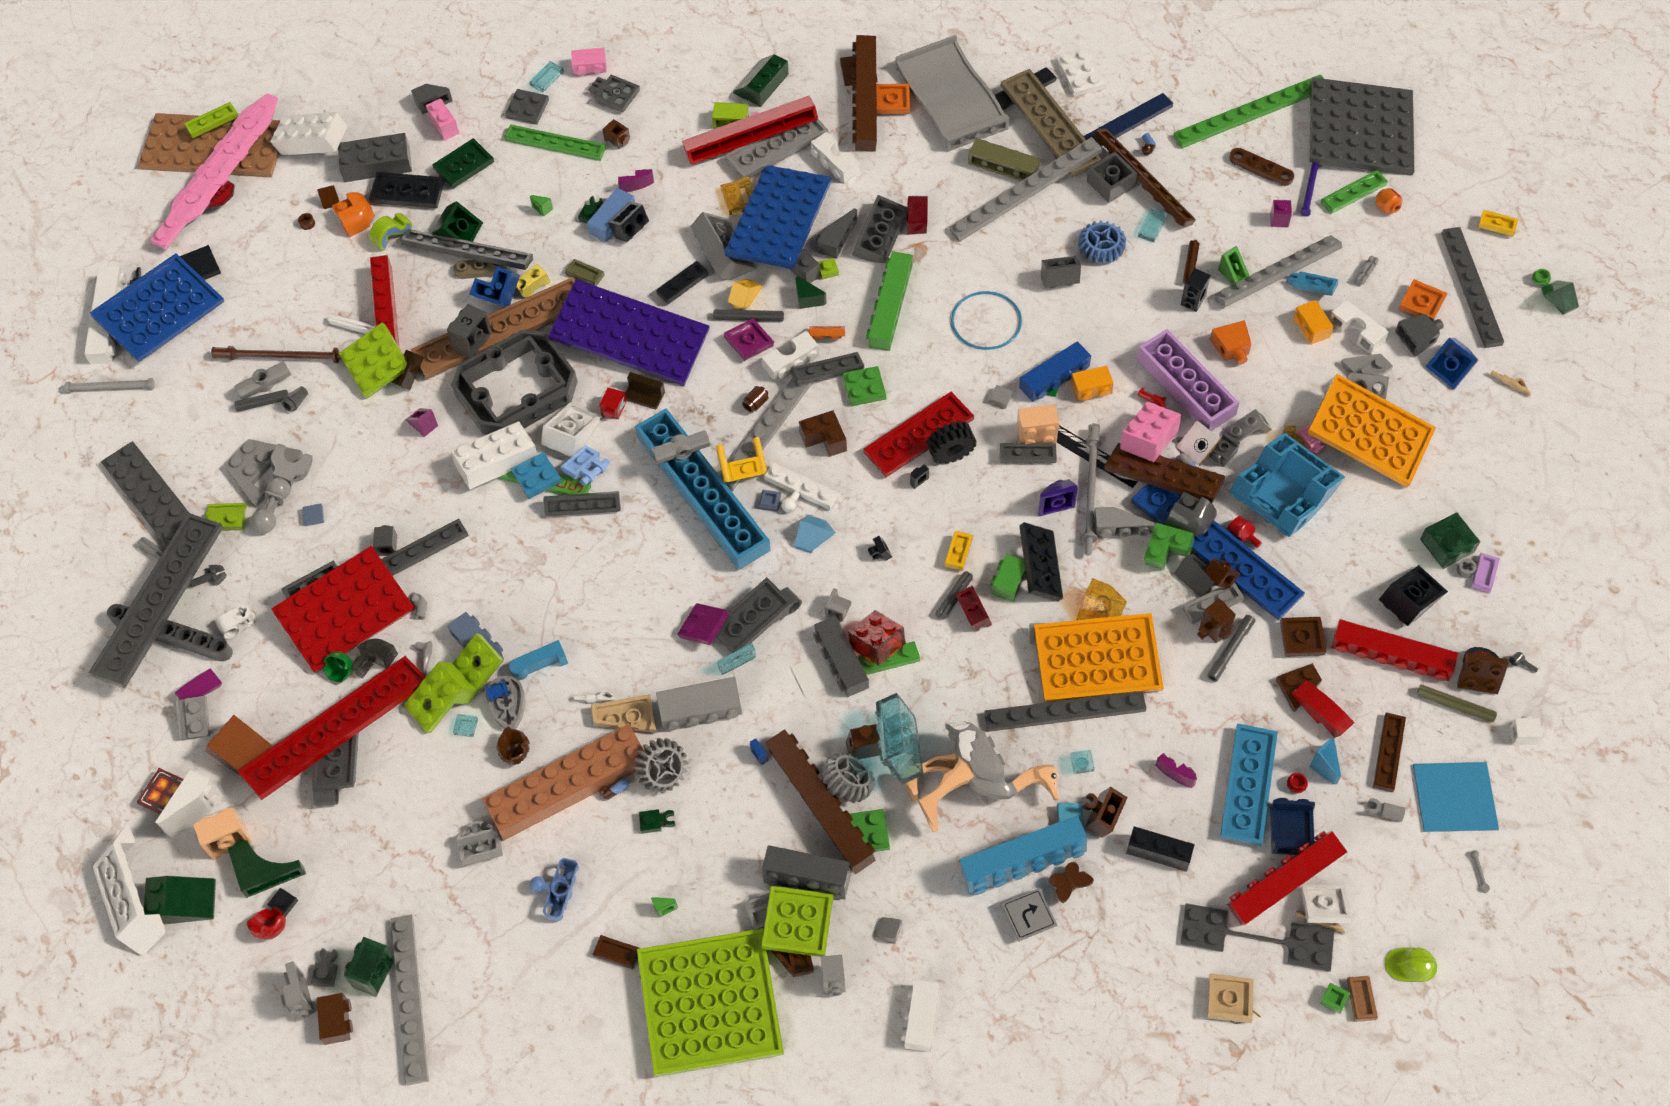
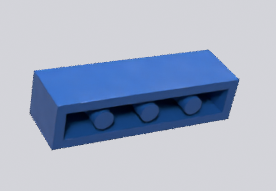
(1054, 371)

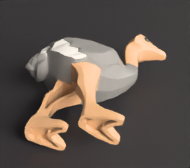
(979, 768)

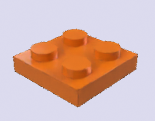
(893, 98)
(1422, 300)

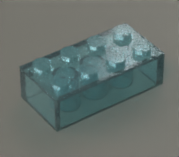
(898, 739)

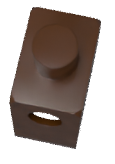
(863, 742)

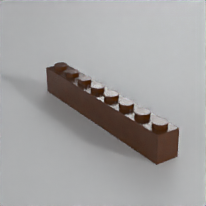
(865, 93)
(820, 801)

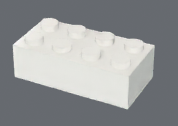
(309, 133)
(493, 454)

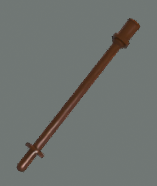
(231, 353)

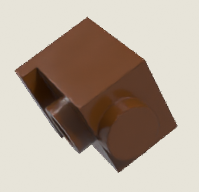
(616, 133)
(1221, 573)

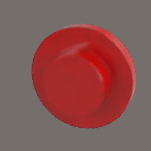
(1297, 783)

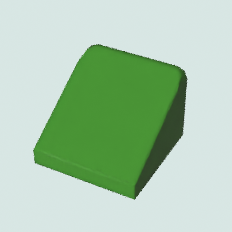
(541, 204)
(664, 905)

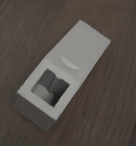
(1117, 522)

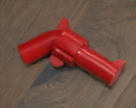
(1152, 398)

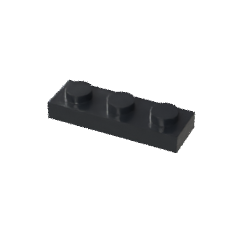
(682, 282)

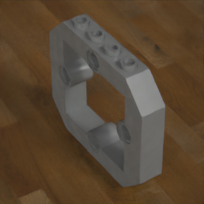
(532, 407)

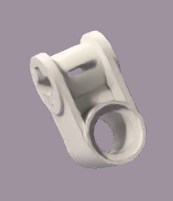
(235, 621)

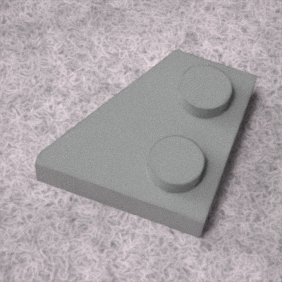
(1369, 364)

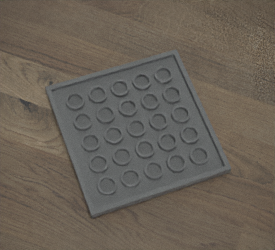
(1361, 126)

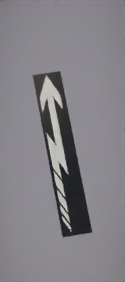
(1079, 447)

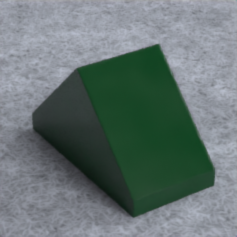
(808, 294)

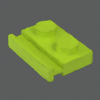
(228, 514)

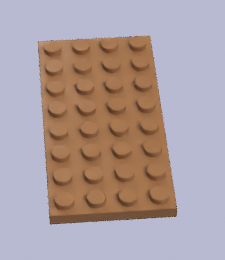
(173, 149)

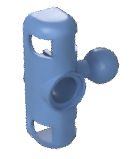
(557, 901)

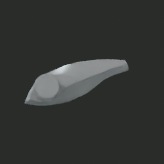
(427, 652)

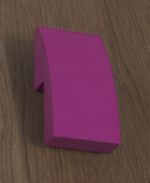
(641, 180)
(199, 686)
(1182, 775)

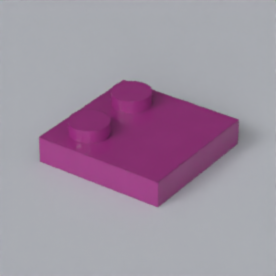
(748, 339)
(703, 624)

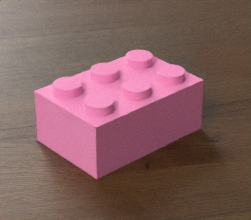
(1150, 431)

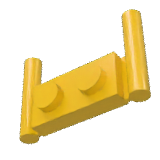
(742, 468)

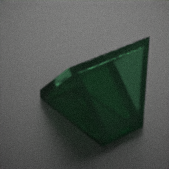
(1562, 295)

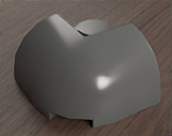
(1192, 514)

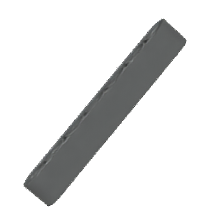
(179, 633)

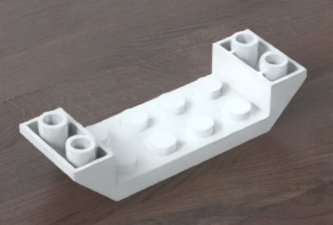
(122, 898)

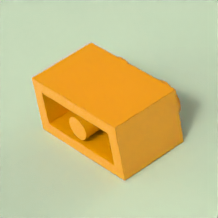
(1313, 322)
(1092, 383)

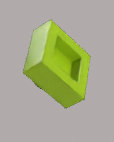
(828, 268)

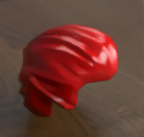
(267, 924)

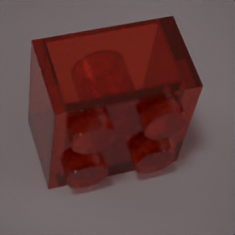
(877, 637)

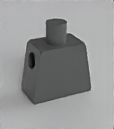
(1419, 333)

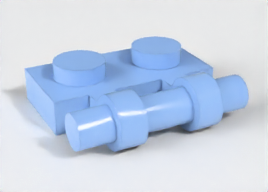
(581, 462)

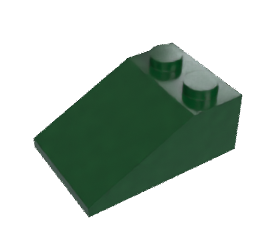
(180, 898)

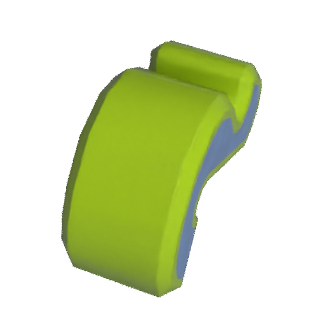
(386, 227)

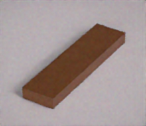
(1389, 752)

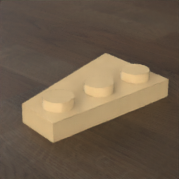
(618, 713)

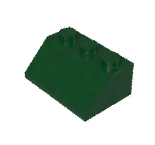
(763, 80)

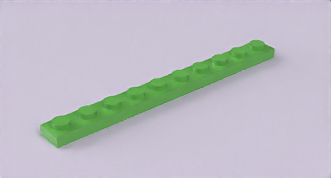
(1244, 113)

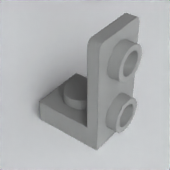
(1248, 425)

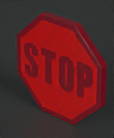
(223, 195)

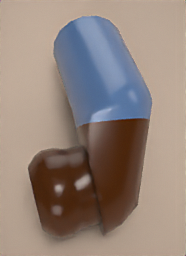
(1149, 144)
(617, 788)

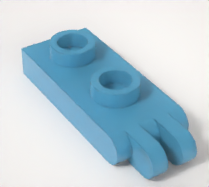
(1313, 283)

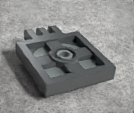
(614, 92)

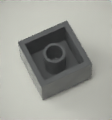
(1112, 177)
(469, 331)

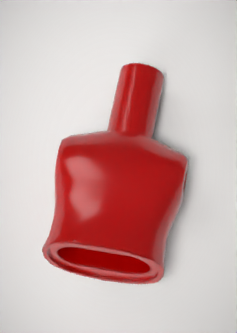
(1243, 531)

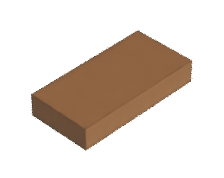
(1362, 998)

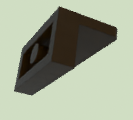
(407, 378)
(644, 391)

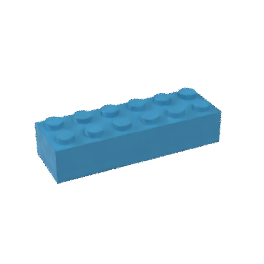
(1023, 855)

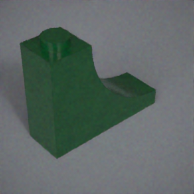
(258, 874)

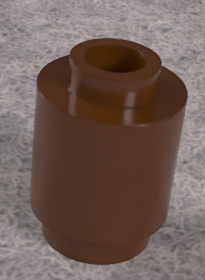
(755, 399)

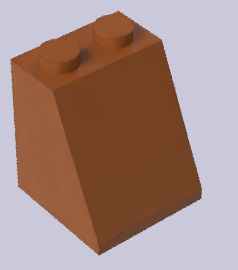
(236, 745)

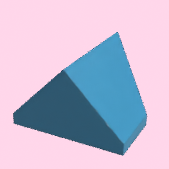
(812, 533)
(1326, 762)

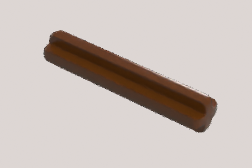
(1191, 259)

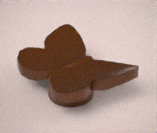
(1069, 880)

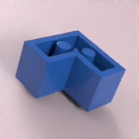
(500, 289)

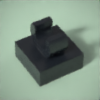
(880, 549)

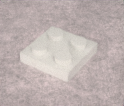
(1325, 903)

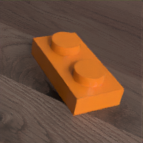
(833, 331)

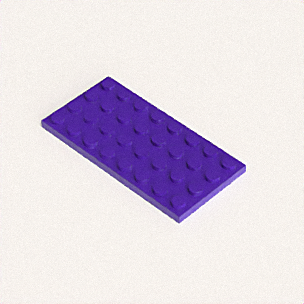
(629, 332)

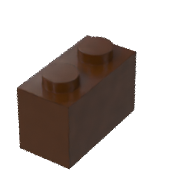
(334, 1018)

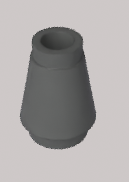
(294, 399)

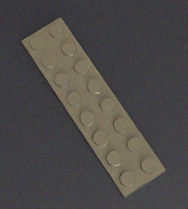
(1045, 116)

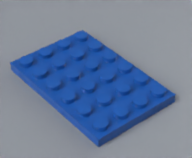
(157, 307)

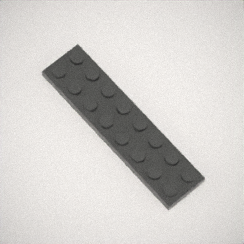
(146, 490)

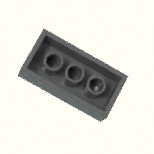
(366, 157)
(806, 872)

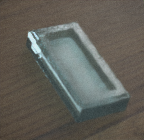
(546, 76)
(1152, 225)
(736, 659)

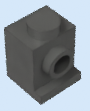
(1224, 450)

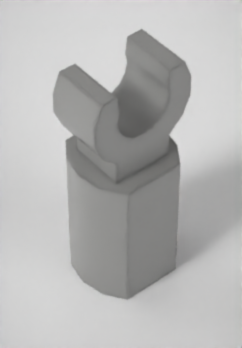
(1386, 810)

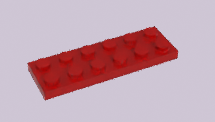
(909, 438)

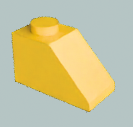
(743, 293)

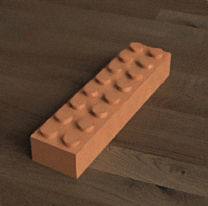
(564, 782)

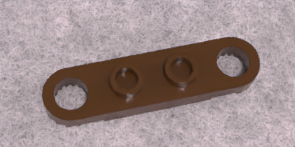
(1261, 166)

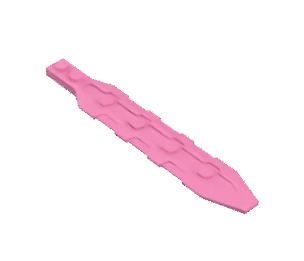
(216, 169)

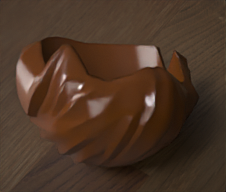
(512, 746)

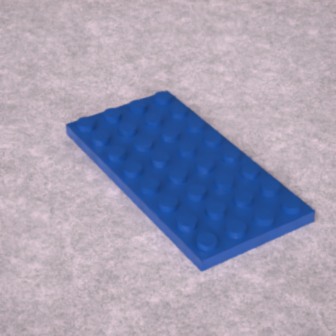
(778, 217)

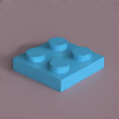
(536, 475)

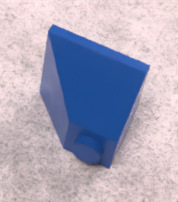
(1452, 362)

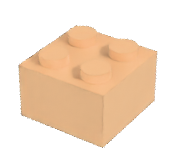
(1037, 424)
(221, 832)

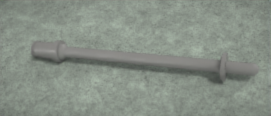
(1093, 441)

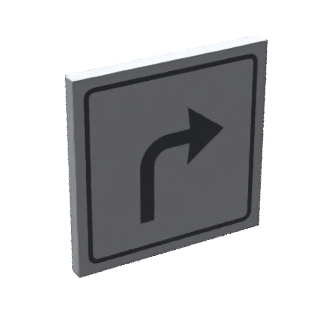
(1029, 914)

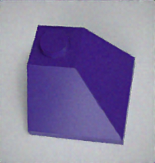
(1058, 497)

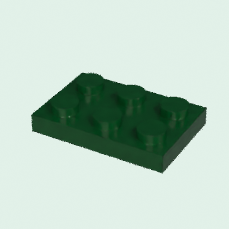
(463, 163)

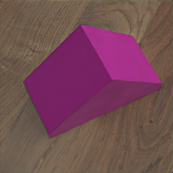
(423, 421)

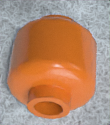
(1388, 201)

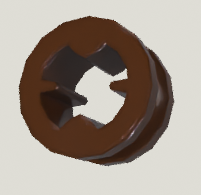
(309, 225)

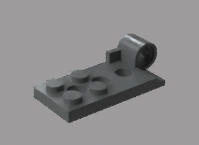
(782, 604)
(326, 786)

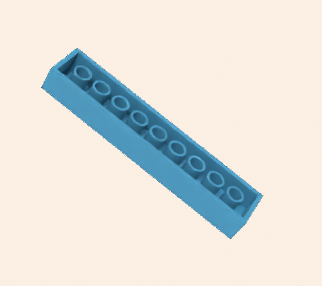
(706, 494)

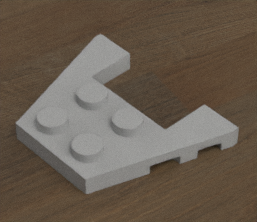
(251, 464)

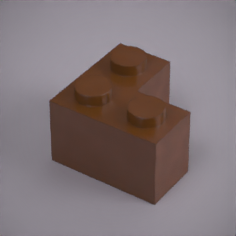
(823, 429)

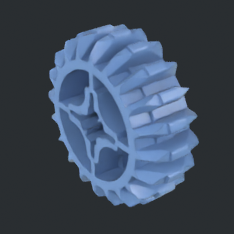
(1102, 242)

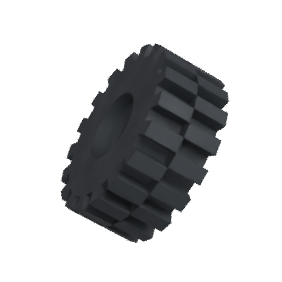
(951, 442)

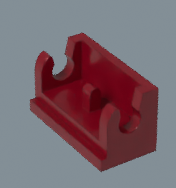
(973, 608)

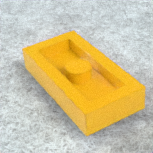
(1498, 223)
(958, 550)

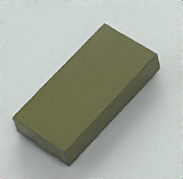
(584, 272)

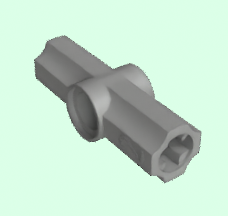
(262, 380)
(681, 447)

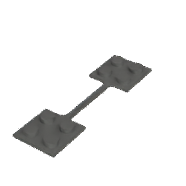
(1306, 946)

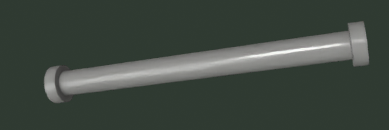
(109, 385)

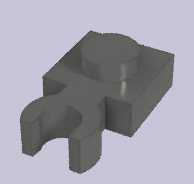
(325, 972)

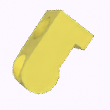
(532, 280)

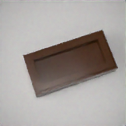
(616, 952)

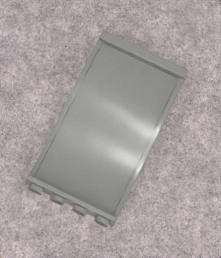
(952, 93)

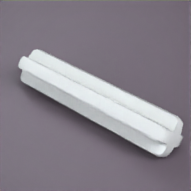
(350, 323)

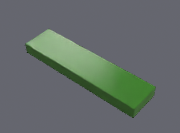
(1354, 191)

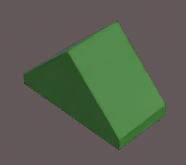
(1233, 266)

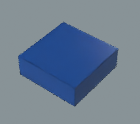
(758, 751)

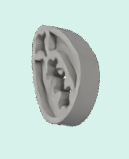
(516, 703)

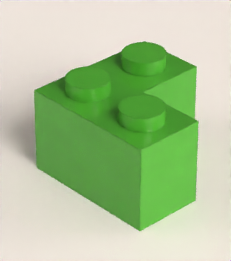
(1167, 541)

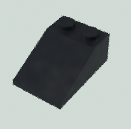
(1412, 595)

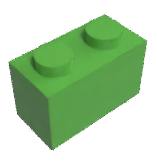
(1009, 578)

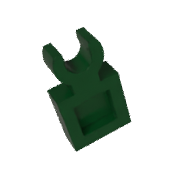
(589, 210)
(652, 821)

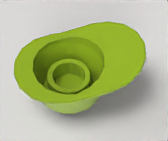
(1411, 964)

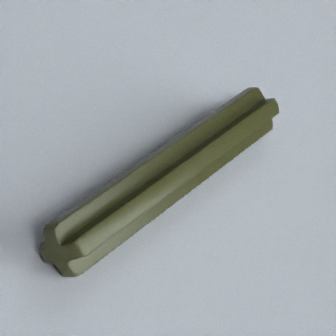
(1456, 703)

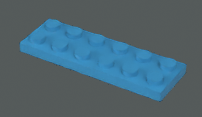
(1249, 785)

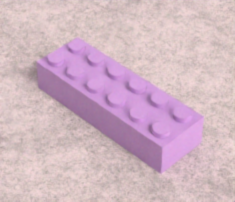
(1187, 380)

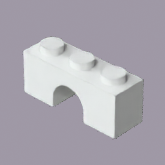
(825, 150)
(1349, 316)
(779, 365)

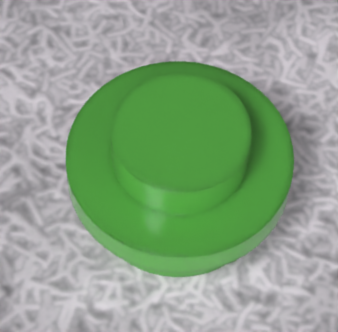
(1541, 277)

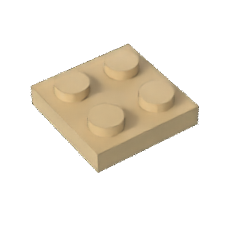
(1230, 998)

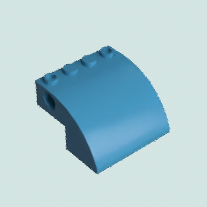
(1286, 484)

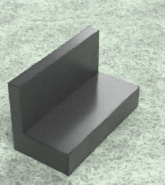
(1193, 575)

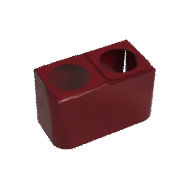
(917, 215)

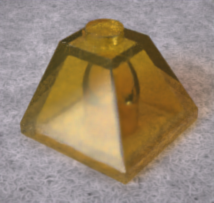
(1101, 601)

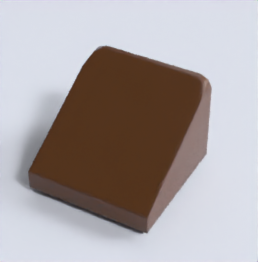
(328, 196)

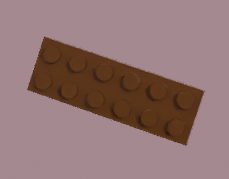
(1166, 474)

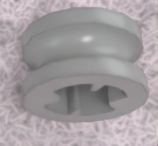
(1466, 563)

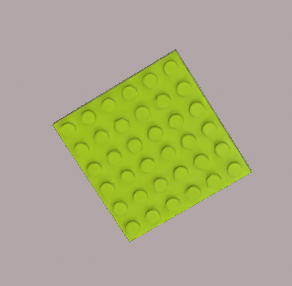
(709, 1002)

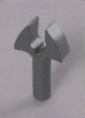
(210, 576)

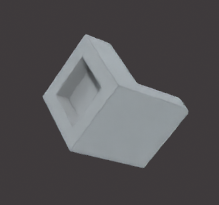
(837, 606)

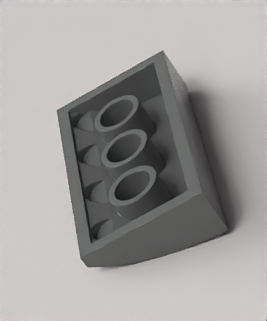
(880, 230)

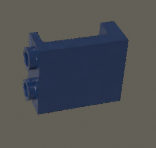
(1291, 825)

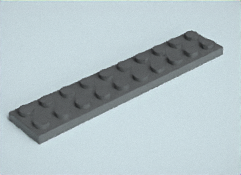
(155, 600)

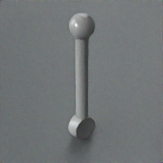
(1485, 887)

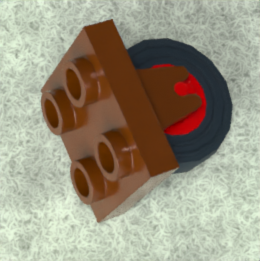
(1482, 670)

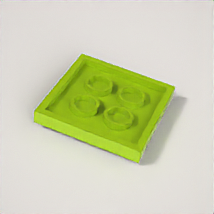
(374, 360)
(797, 921)

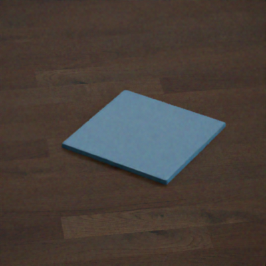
(1455, 797)

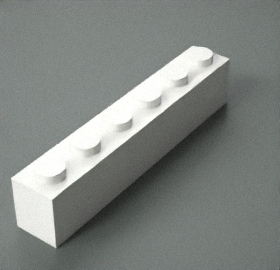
(99, 343)

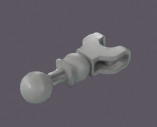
(280, 486)

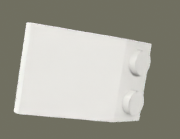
(570, 429)
(189, 803)

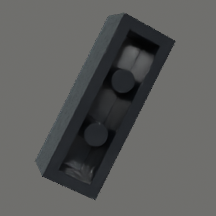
(1160, 848)

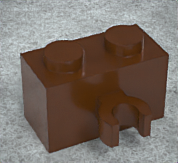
(1217, 621)
(1105, 811)

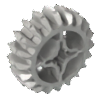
(671, 752)
(848, 777)

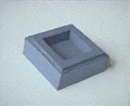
(770, 500)
(313, 514)

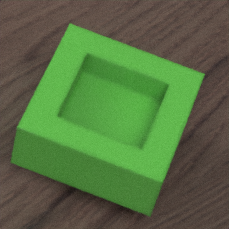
(1335, 998)

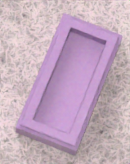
(1485, 573)

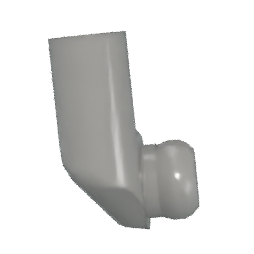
(420, 605)

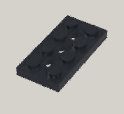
(396, 196)
(1036, 545)

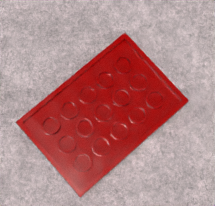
(343, 608)

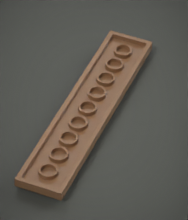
(525, 314)

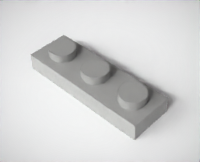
(1195, 608)

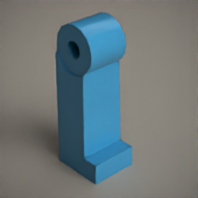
(538, 659)

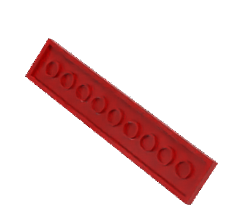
(332, 728)

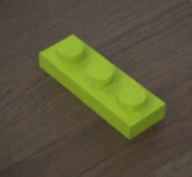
(211, 120)

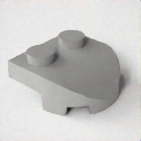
(479, 843)

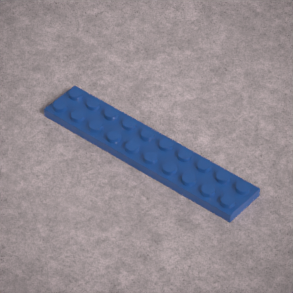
(1256, 577)

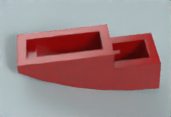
(1322, 709)

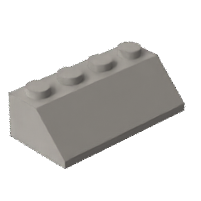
(714, 235)
(699, 703)

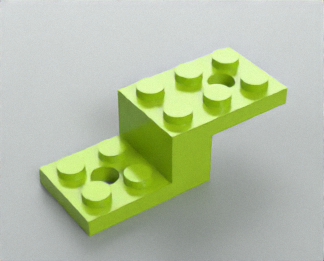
(453, 683)

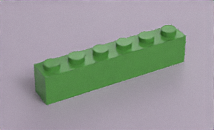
(890, 301)

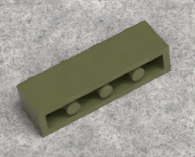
(1002, 160)

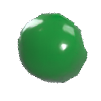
(338, 666)

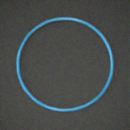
(986, 292)

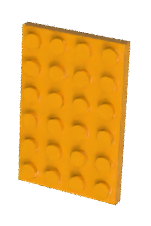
(1371, 430)
(1098, 657)

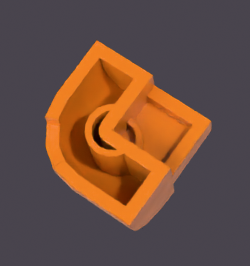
(354, 213)

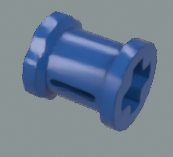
(497, 690)

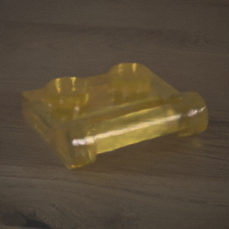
(733, 196)

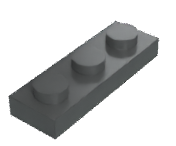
(1028, 453)

